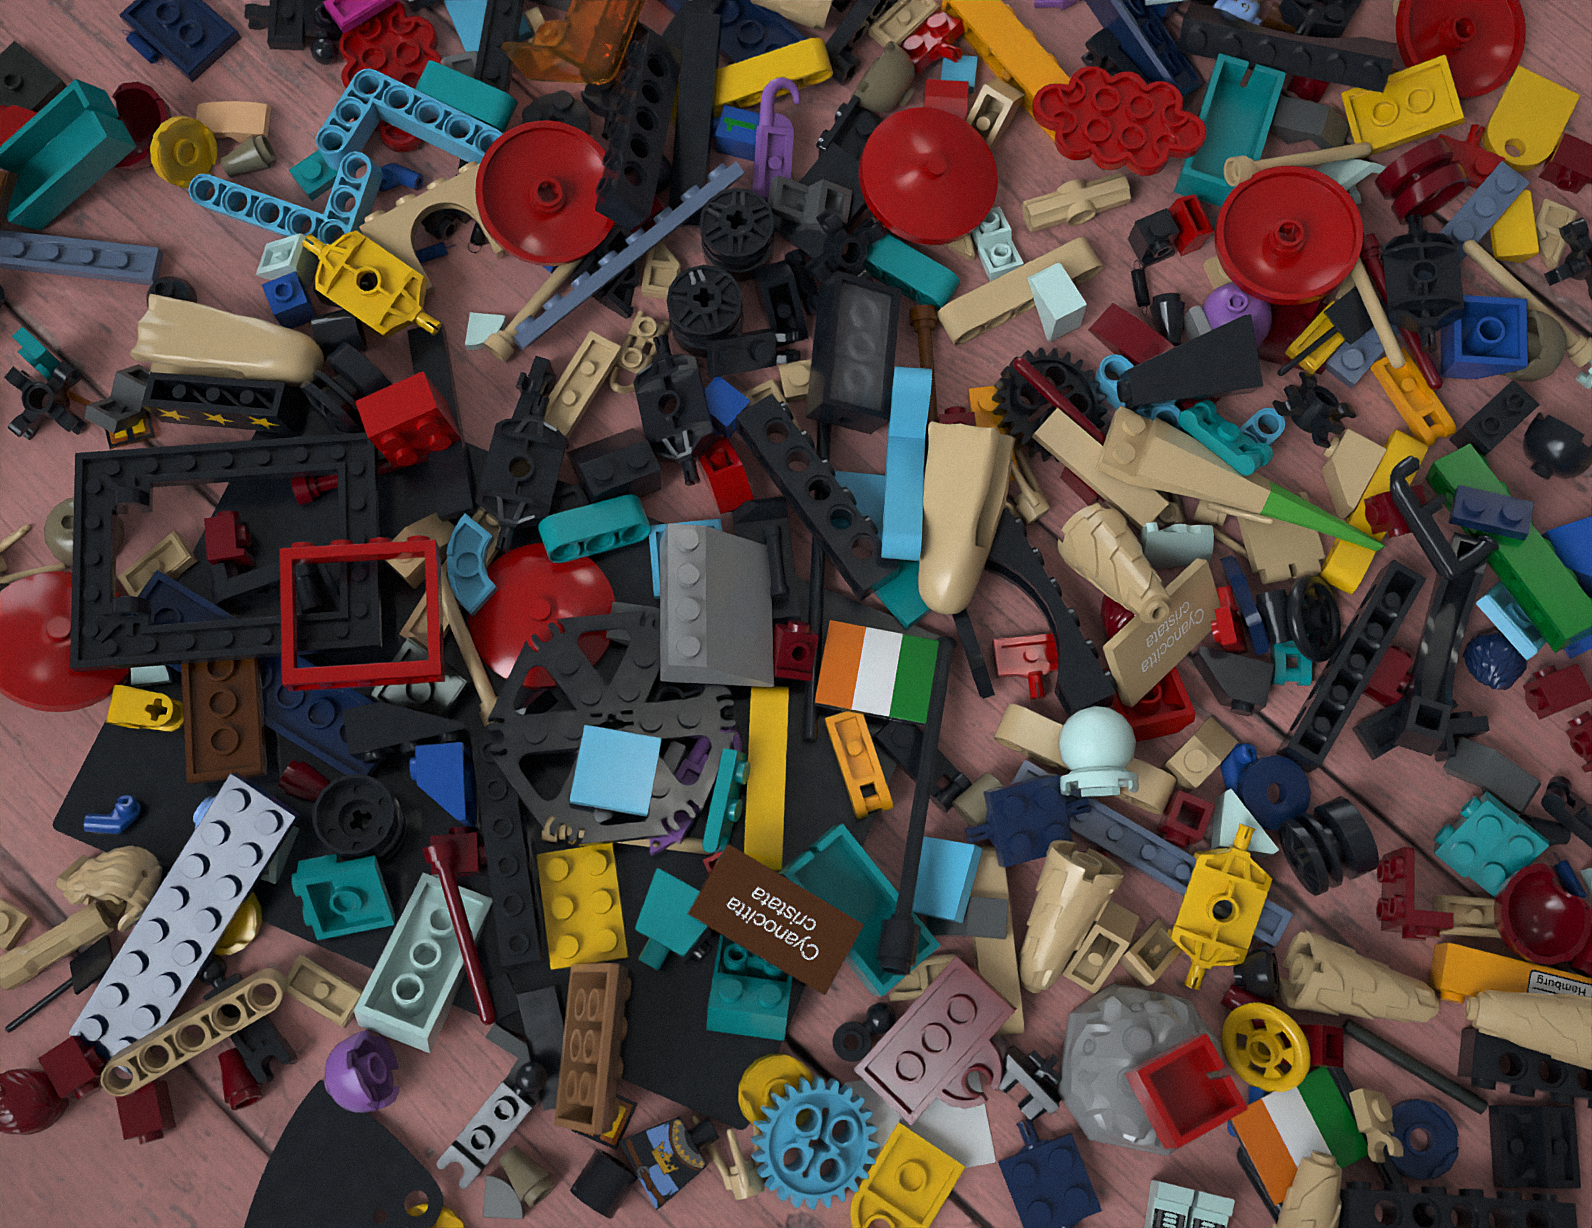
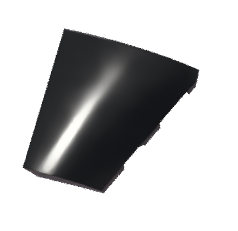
(619, 292)

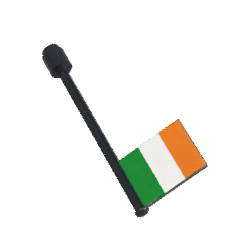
(902, 682)
(1306, 1119)

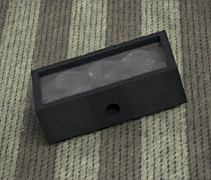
(853, 353)

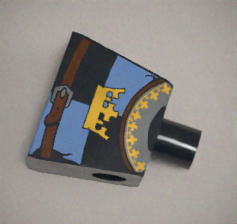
(668, 1156)

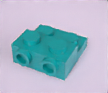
(1488, 843)
(342, 895)

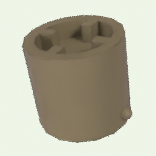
(972, 803)

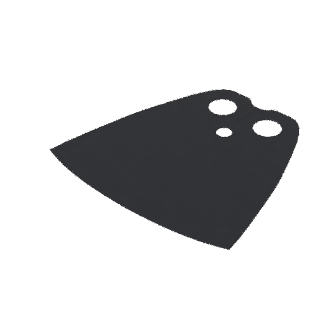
(338, 1171)

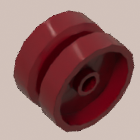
(1422, 180)

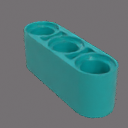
(467, 95)
(910, 271)
(594, 528)

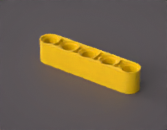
(743, 82)
(1348, 561)
(767, 775)

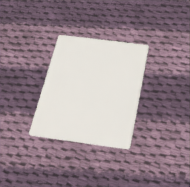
(954, 1130)

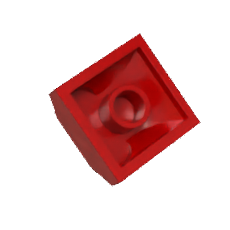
(1161, 711)

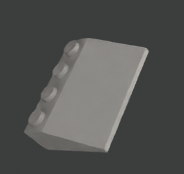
(714, 608)

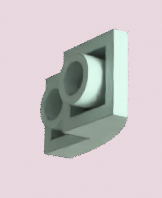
(995, 245)

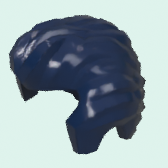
(1494, 660)

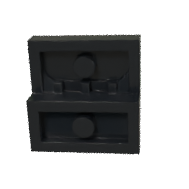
(1534, 1146)

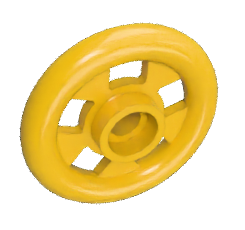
(1240, 1058)

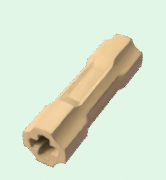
(77, 931)

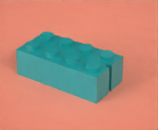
(1235, 125)
(63, 153)
(850, 881)

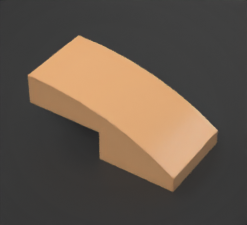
(235, 119)

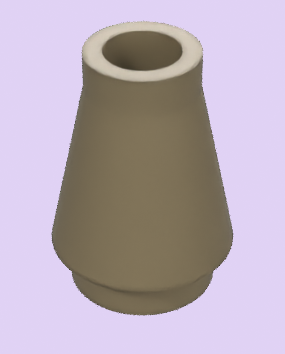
(249, 156)
(527, 1177)

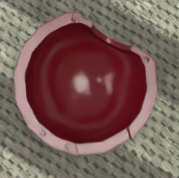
(142, 114)
(1541, 918)

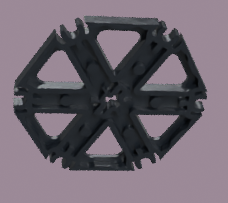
(591, 696)

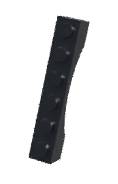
(1343, 61)
(1080, 677)
(1430, 688)

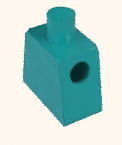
(666, 920)

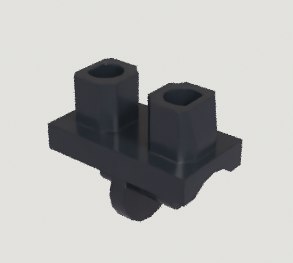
(1041, 1094)

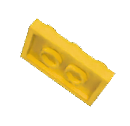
(1412, 107)
(582, 906)

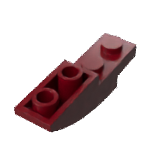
(1132, 339)

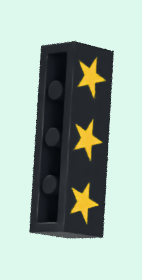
(222, 402)

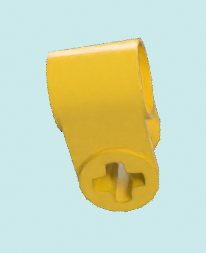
(142, 709)

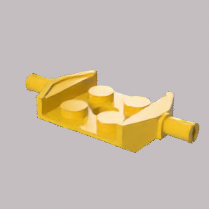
(393, 302)
(1217, 877)

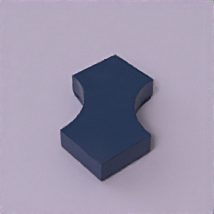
(1247, 609)

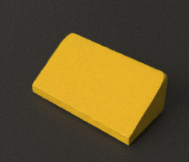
(1515, 231)

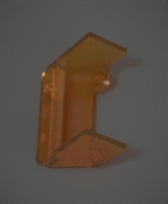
(581, 47)

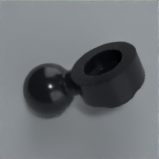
(878, 1019)

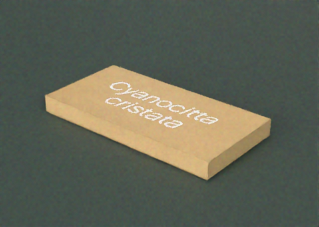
(1148, 651)

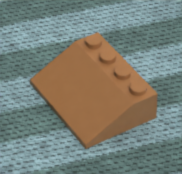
(592, 1048)

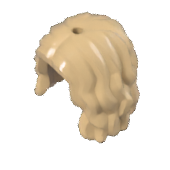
(124, 872)

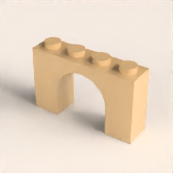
(397, 228)

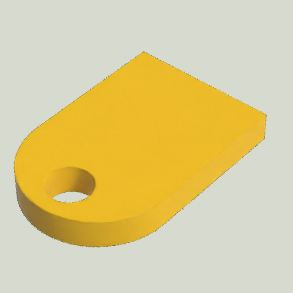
(1529, 118)
(905, 1183)

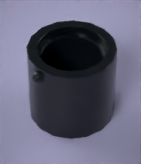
(338, 327)
(604, 1183)

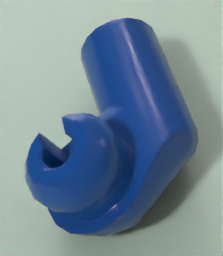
(1236, 763)

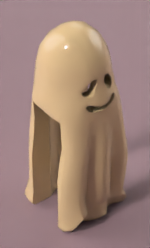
(215, 343)
(961, 510)

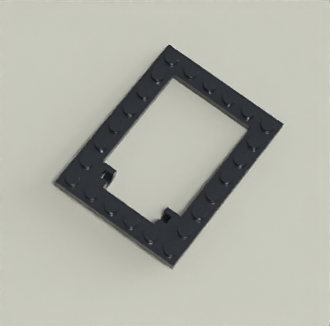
(114, 479)

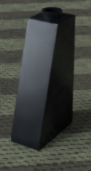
(1204, 368)

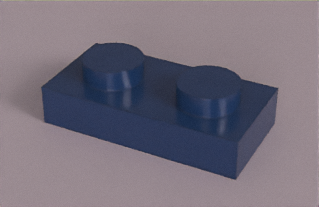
(1491, 512)

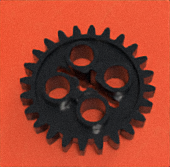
(1064, 375)

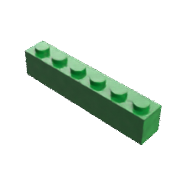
(1526, 568)

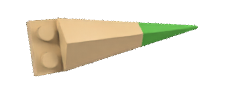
(1170, 461)

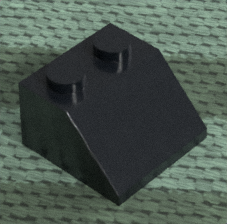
(617, 467)

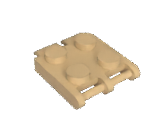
(1281, 548)

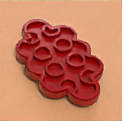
(393, 47)
(1119, 120)

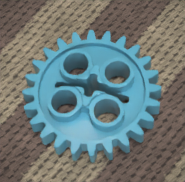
(847, 1150)

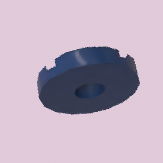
(1292, 785)
(1441, 1134)

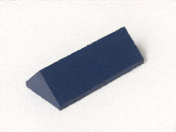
(1147, 42)

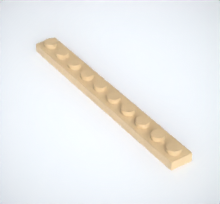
(565, 409)

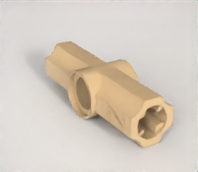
(1076, 202)

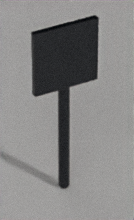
(1349, 319)
(85, 971)

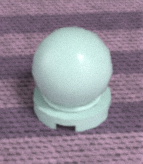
(1097, 750)

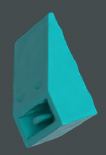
(747, 994)

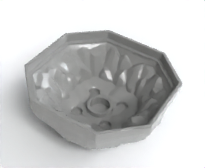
(1110, 1037)

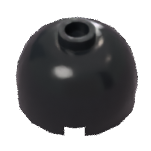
(1555, 448)

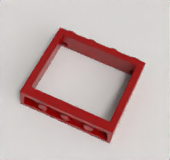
(362, 674)

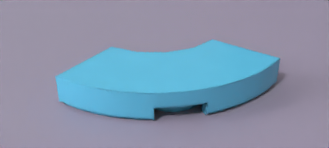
(467, 564)

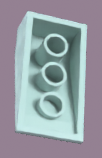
(420, 967)

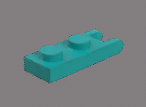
(725, 803)

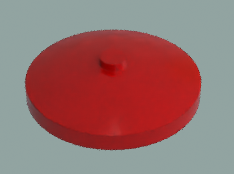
(1477, 36)
(928, 176)
(541, 193)
(1288, 235)
(529, 598)
(38, 645)

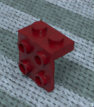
(1396, 905)

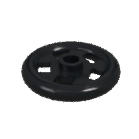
(1314, 618)

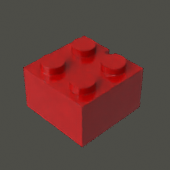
(408, 420)
(1181, 1096)

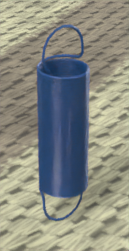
(142, 47)
(432, 252)
(1569, 878)

